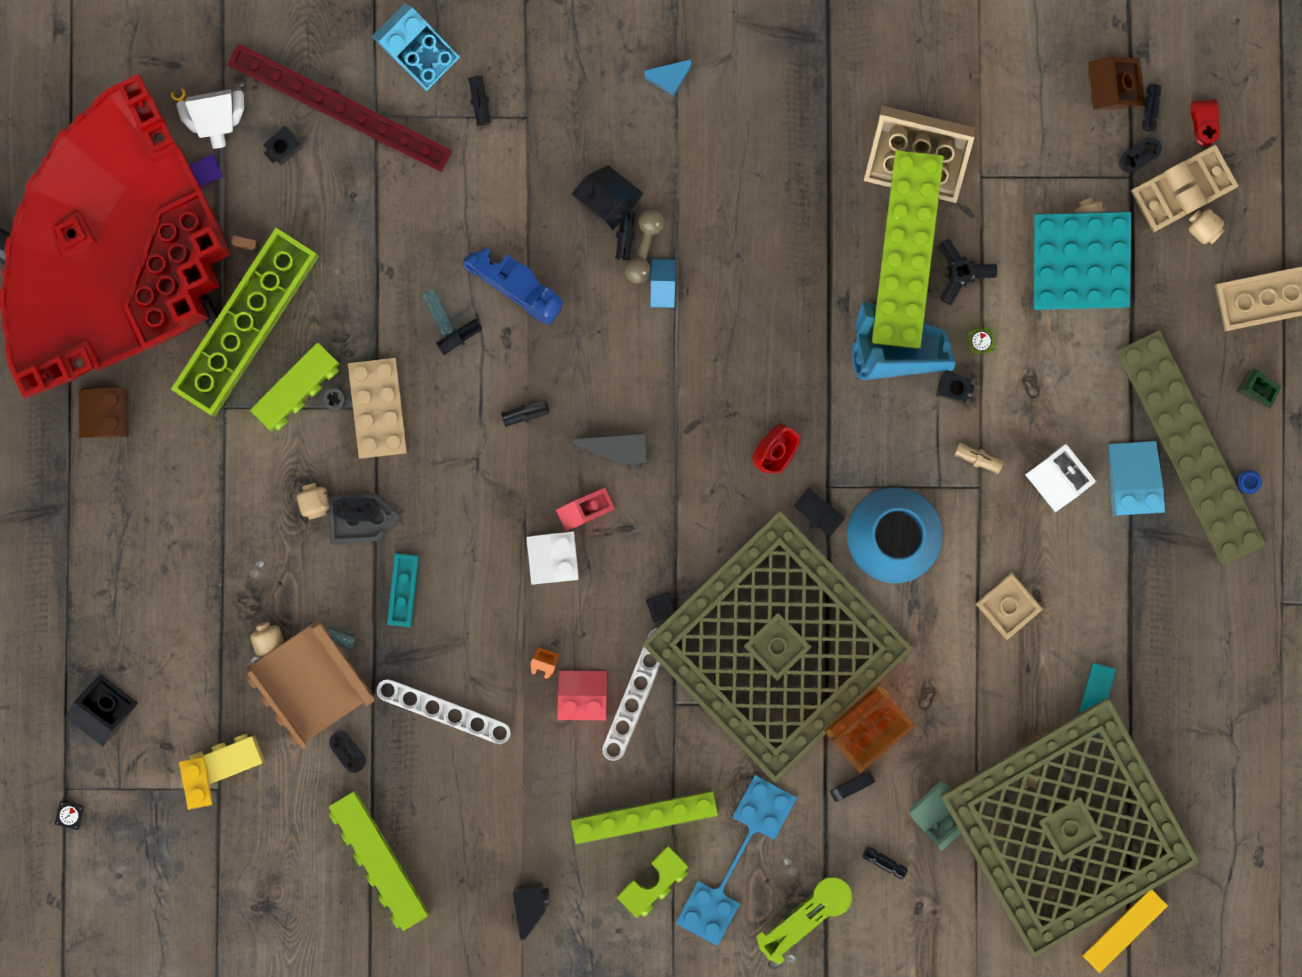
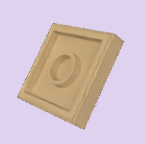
(1009, 606)

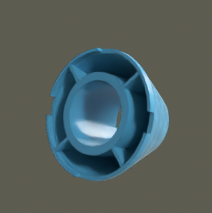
(862, 535)

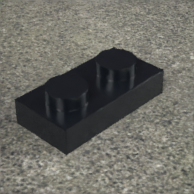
(819, 512)

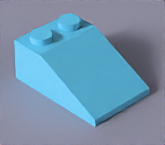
(1135, 478)

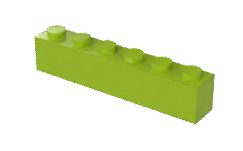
(644, 817)
(379, 860)

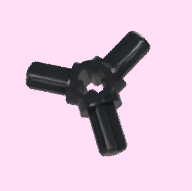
(955, 261)

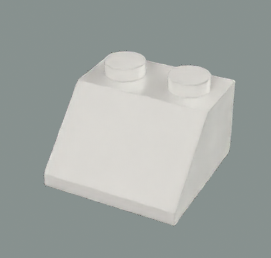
(552, 558)

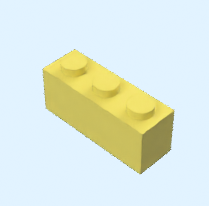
(231, 759)

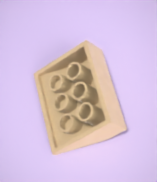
(920, 134)

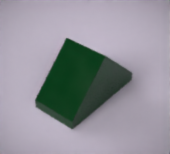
(1259, 388)

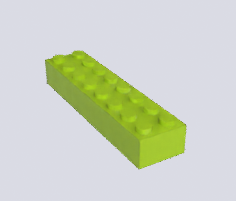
(907, 249)
(245, 322)

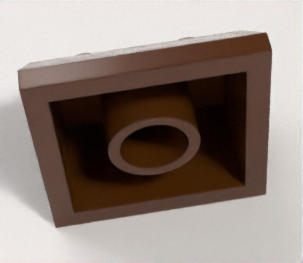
(1116, 83)
(103, 413)

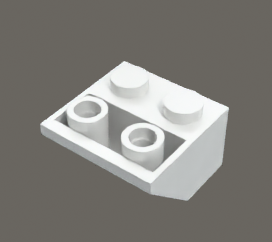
(1060, 477)

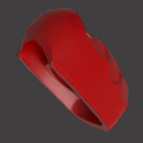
(776, 449)

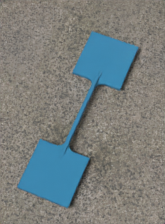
(709, 909)

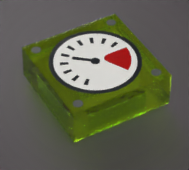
(981, 341)

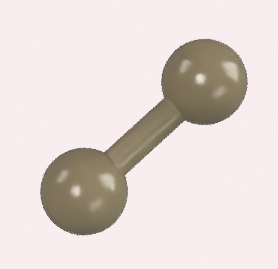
(638, 268)

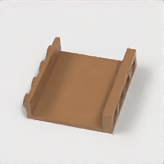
(308, 683)

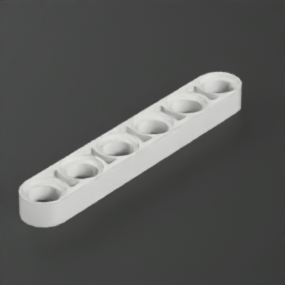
(442, 715)
(631, 717)

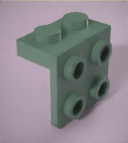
(934, 817)

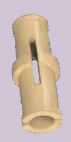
(978, 458)

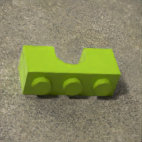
(640, 898)

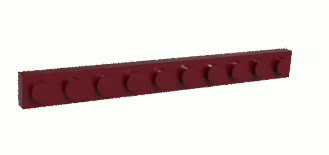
(339, 108)

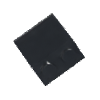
(607, 195)
(101, 710)
(530, 905)

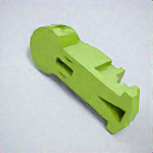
(829, 898)

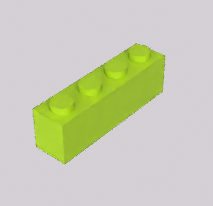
(295, 387)

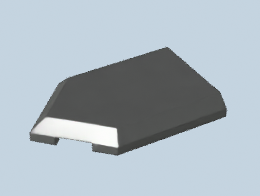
(360, 531)

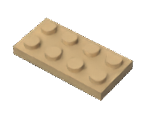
(1260, 299)
(377, 408)

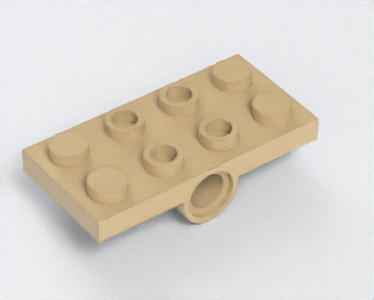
(1184, 188)

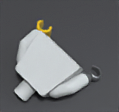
(212, 112)

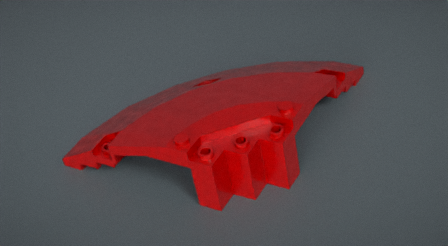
(136, 250)

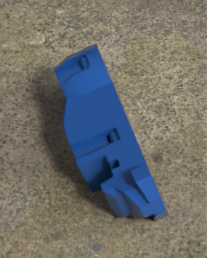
(517, 284)

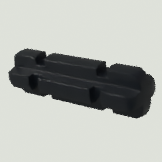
(1151, 107)
(885, 863)

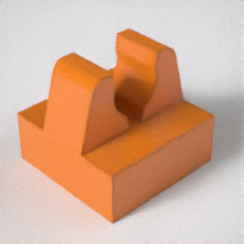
(545, 661)

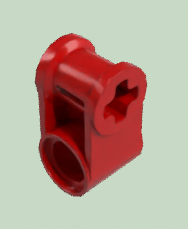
(1205, 117)

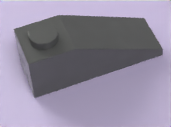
(623, 449)

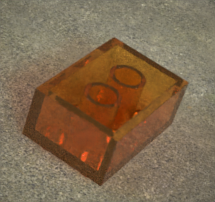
(869, 728)

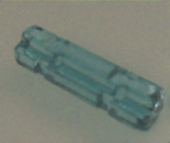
(438, 313)

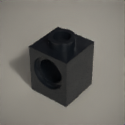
(282, 135)
(944, 387)

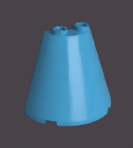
(883, 361)

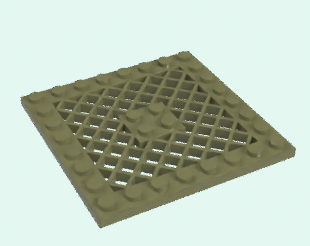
(777, 646)
(1069, 828)

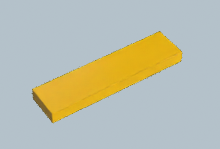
(1124, 930)

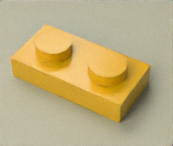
(196, 783)

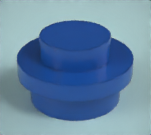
(1249, 482)

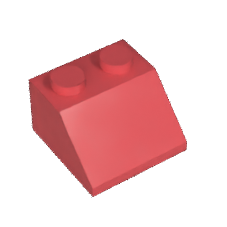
(582, 695)

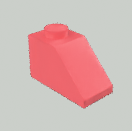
(585, 509)

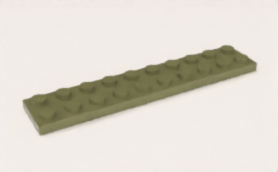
(1190, 448)

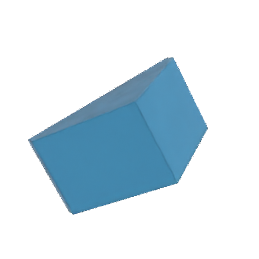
(669, 77)
(662, 283)

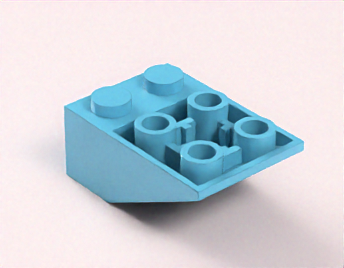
(415, 46)

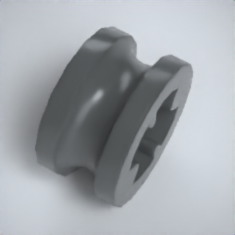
(341, 397)

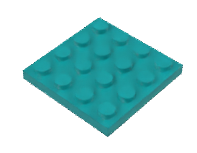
(1081, 260)

